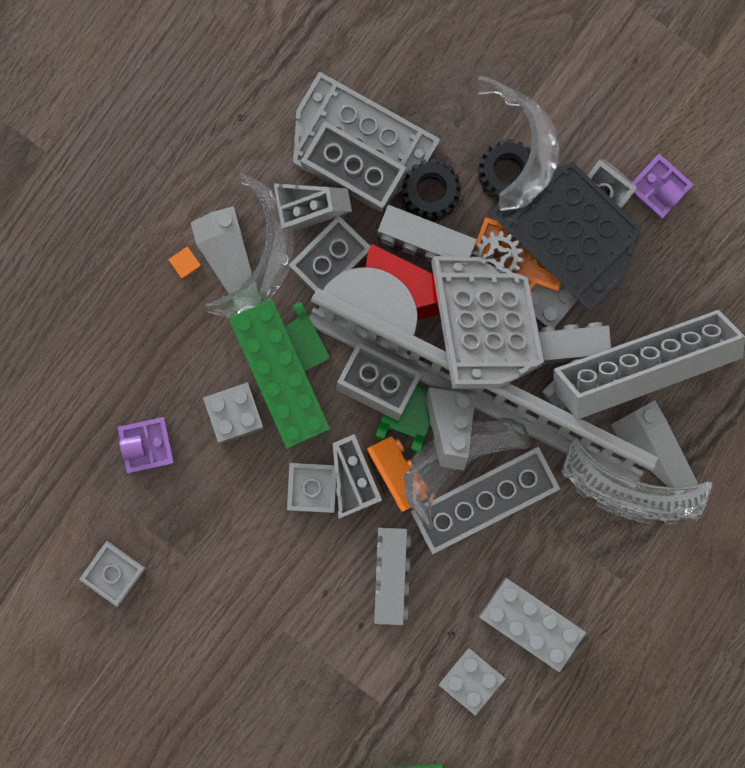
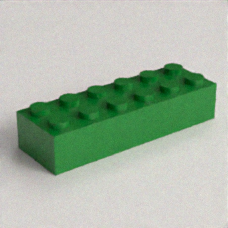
(279, 373)

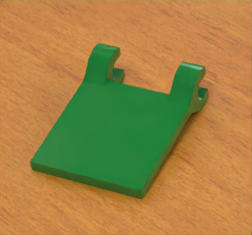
(306, 340)
(412, 423)

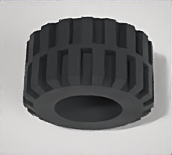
(494, 154)
(435, 171)

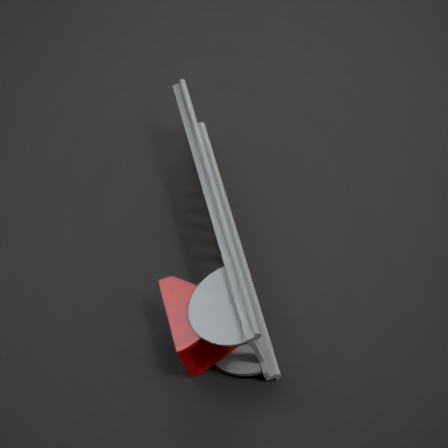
(381, 311)

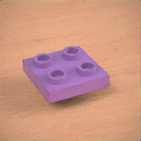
(660, 186)
(145, 445)

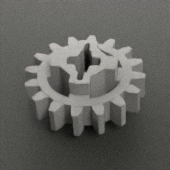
(507, 254)

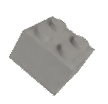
(233, 413)

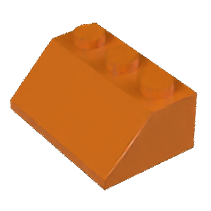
(392, 467)

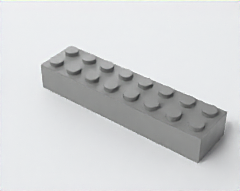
(648, 364)

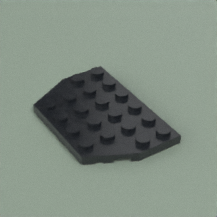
(575, 234)

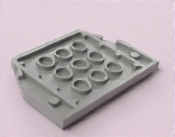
(361, 119)
(485, 322)

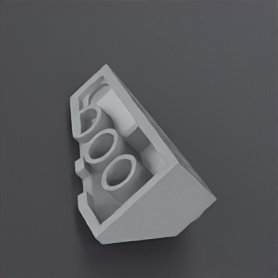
(612, 182)
(223, 247)
(652, 433)

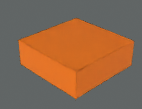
(185, 263)

